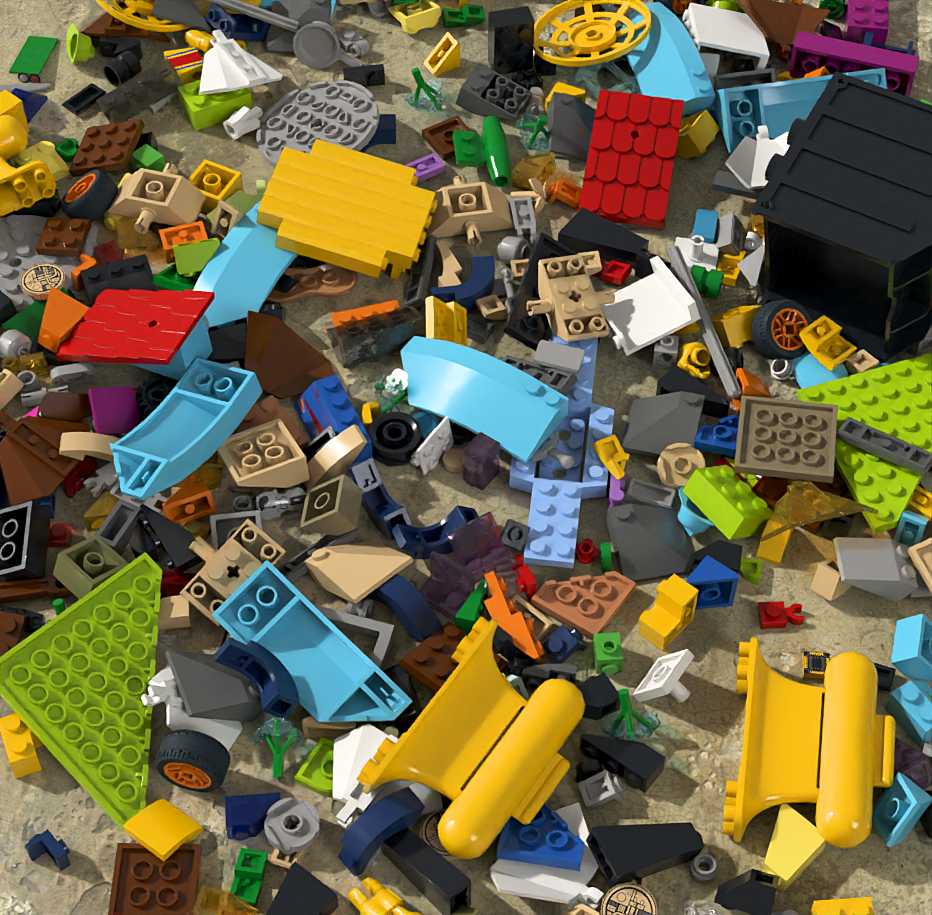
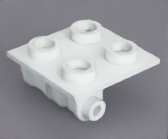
(434, 446)

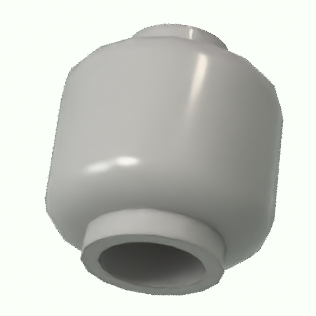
(513, 249)
(15, 344)

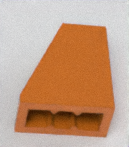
(59, 319)

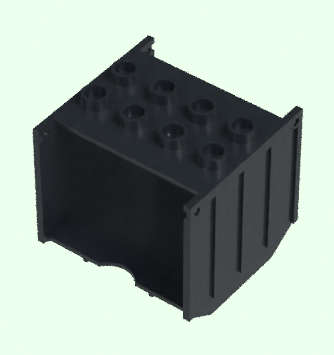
(854, 216)

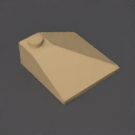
(265, 457)
(355, 568)

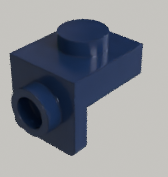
(563, 643)
(47, 843)

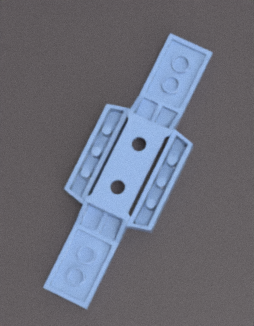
(558, 500)

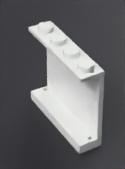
(726, 31)
(649, 310)

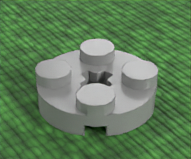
(287, 839)

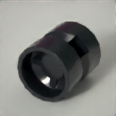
(122, 68)

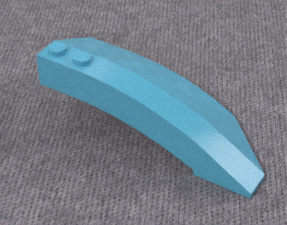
(669, 61)
(774, 104)
(243, 271)
(482, 394)
(184, 428)
(329, 671)

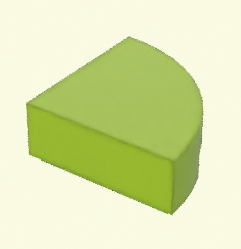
(751, 569)

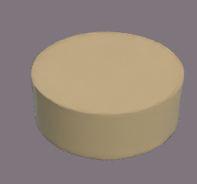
(453, 460)

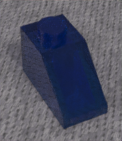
(31, 101)
(247, 814)

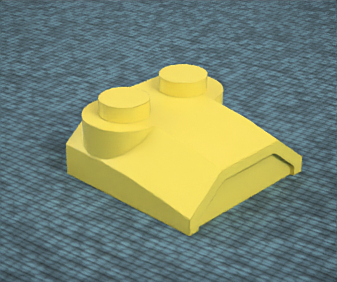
(417, 15)
(46, 152)

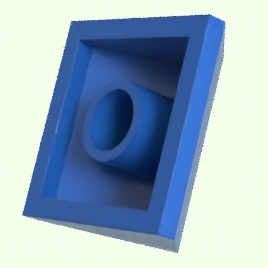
(715, 584)

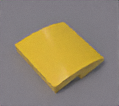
(446, 321)
(826, 344)
(162, 828)

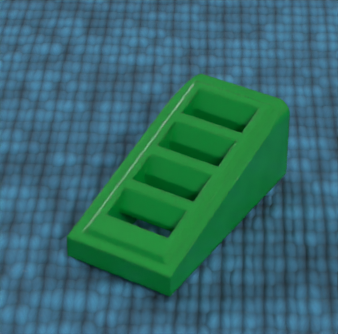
(472, 608)

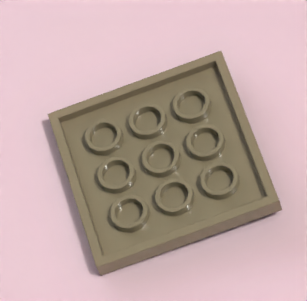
(786, 439)

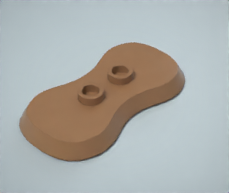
(322, 280)

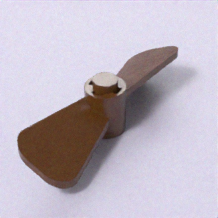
(66, 406)

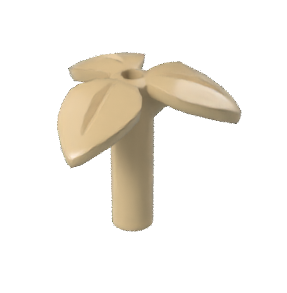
(539, 194)

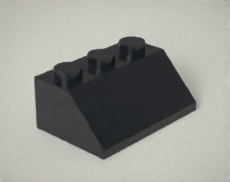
(118, 275)
(23, 541)

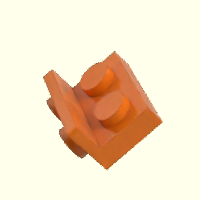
(181, 234)

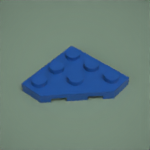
(720, 437)
(541, 842)

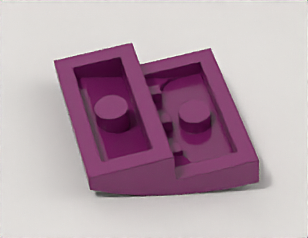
(114, 410)

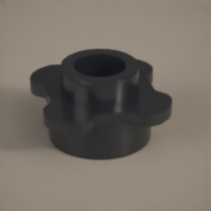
(519, 663)

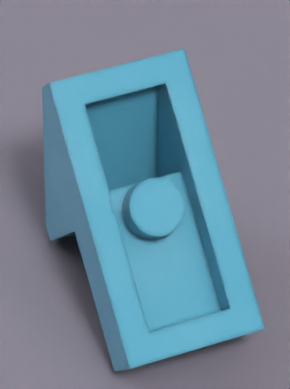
(911, 528)

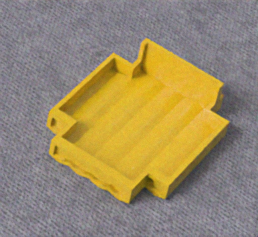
(347, 209)

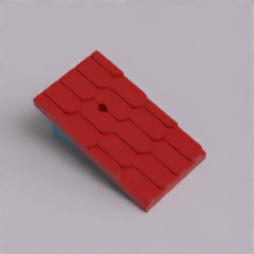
(631, 158)
(143, 328)

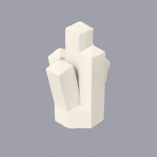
(242, 122)

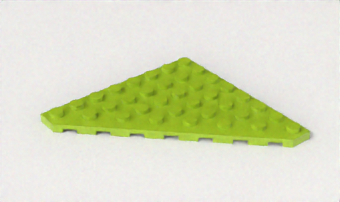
(895, 402)
(84, 684)

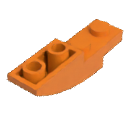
(512, 621)

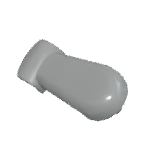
(535, 102)

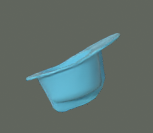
(692, 517)

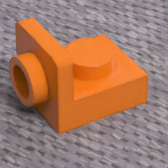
(565, 192)
(87, 263)

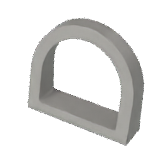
(382, 631)

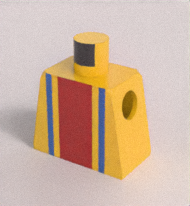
(186, 63)

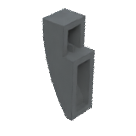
(119, 526)

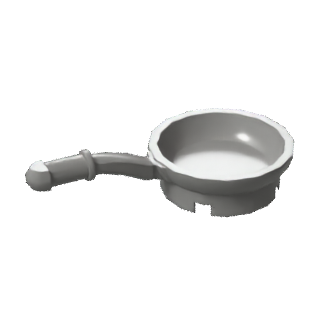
(319, 46)

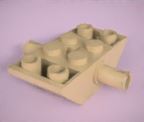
(158, 198)
(469, 210)
(570, 299)
(240, 554)

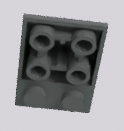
(492, 94)

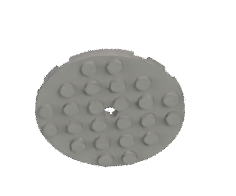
(341, 108)
(17, 244)

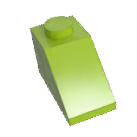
(194, 255)

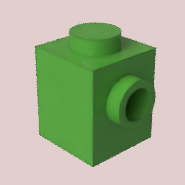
(147, 158)
(607, 653)

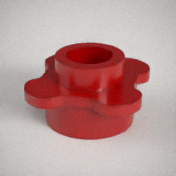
(586, 557)

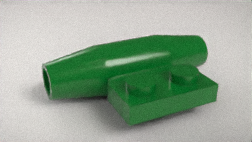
(487, 149)

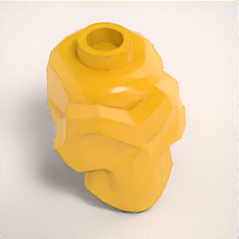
(694, 359)

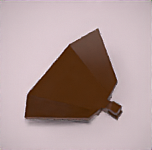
(782, 21)
(110, 26)
(281, 357)
(32, 456)

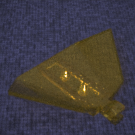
(808, 505)

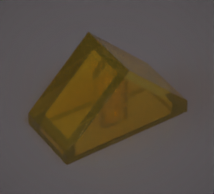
(99, 511)

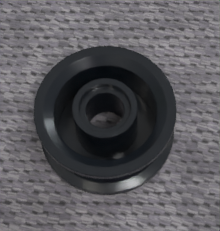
(394, 438)

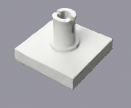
(697, 252)
(664, 678)

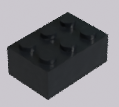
(510, 40)

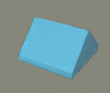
(899, 810)

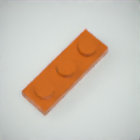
(363, 312)

